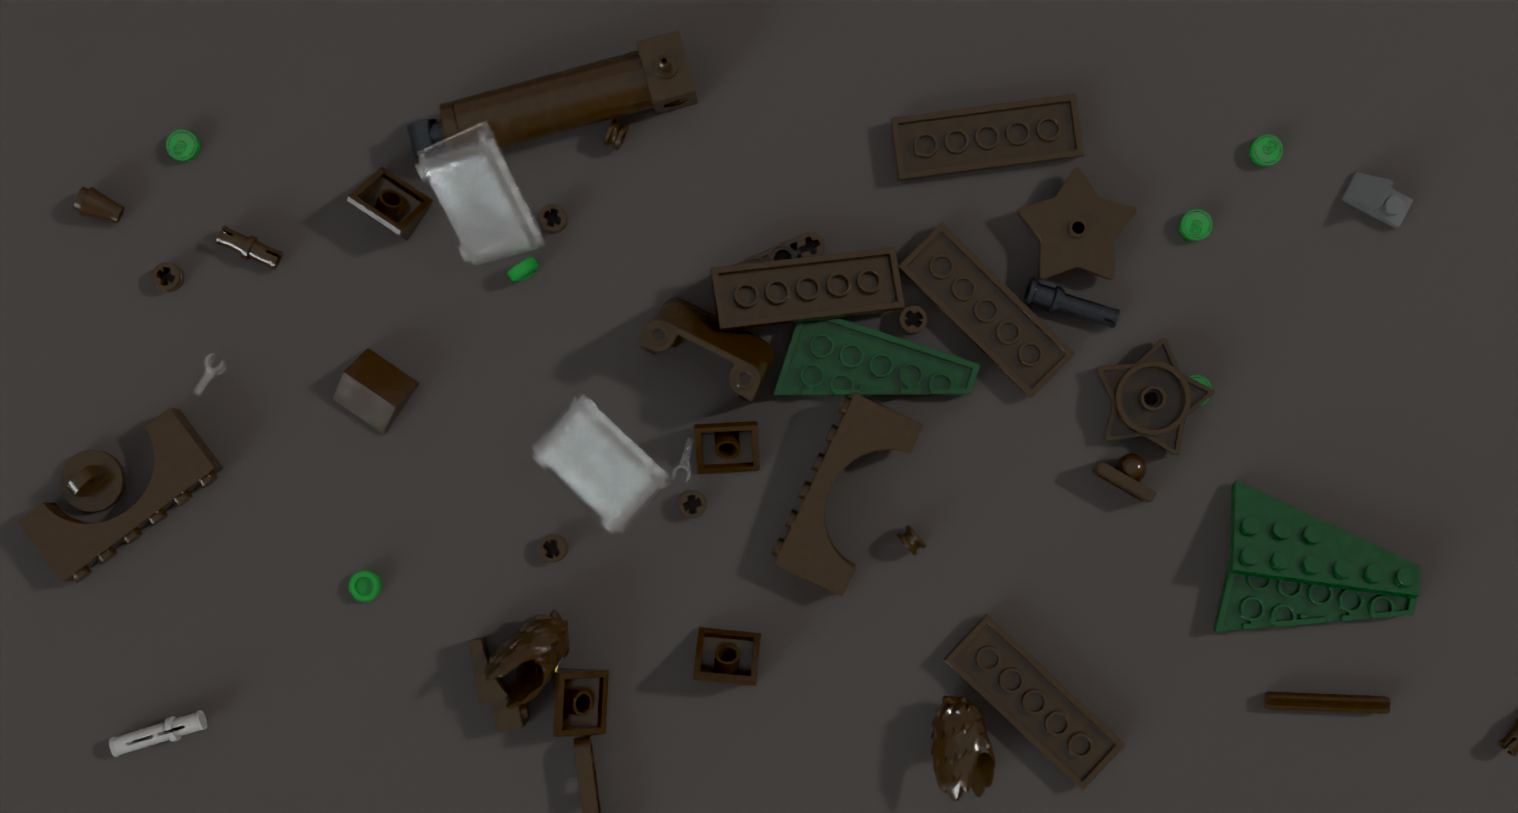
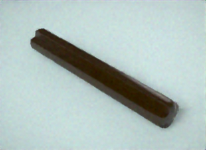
(1327, 702)

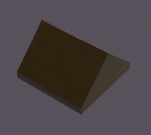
(391, 202)
(374, 390)
(727, 447)
(727, 656)
(580, 702)

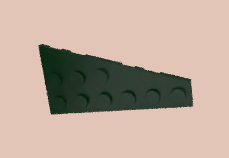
(851, 358)
(1293, 546)
(1265, 602)

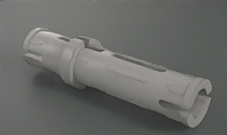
(191, 723)

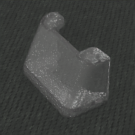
(480, 196)
(601, 463)

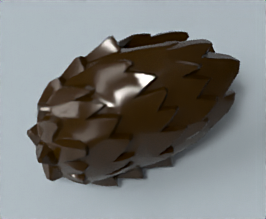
(534, 653)
(961, 748)

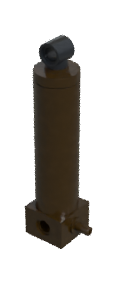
(572, 98)

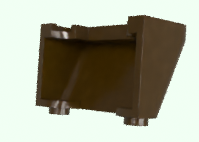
(683, 319)

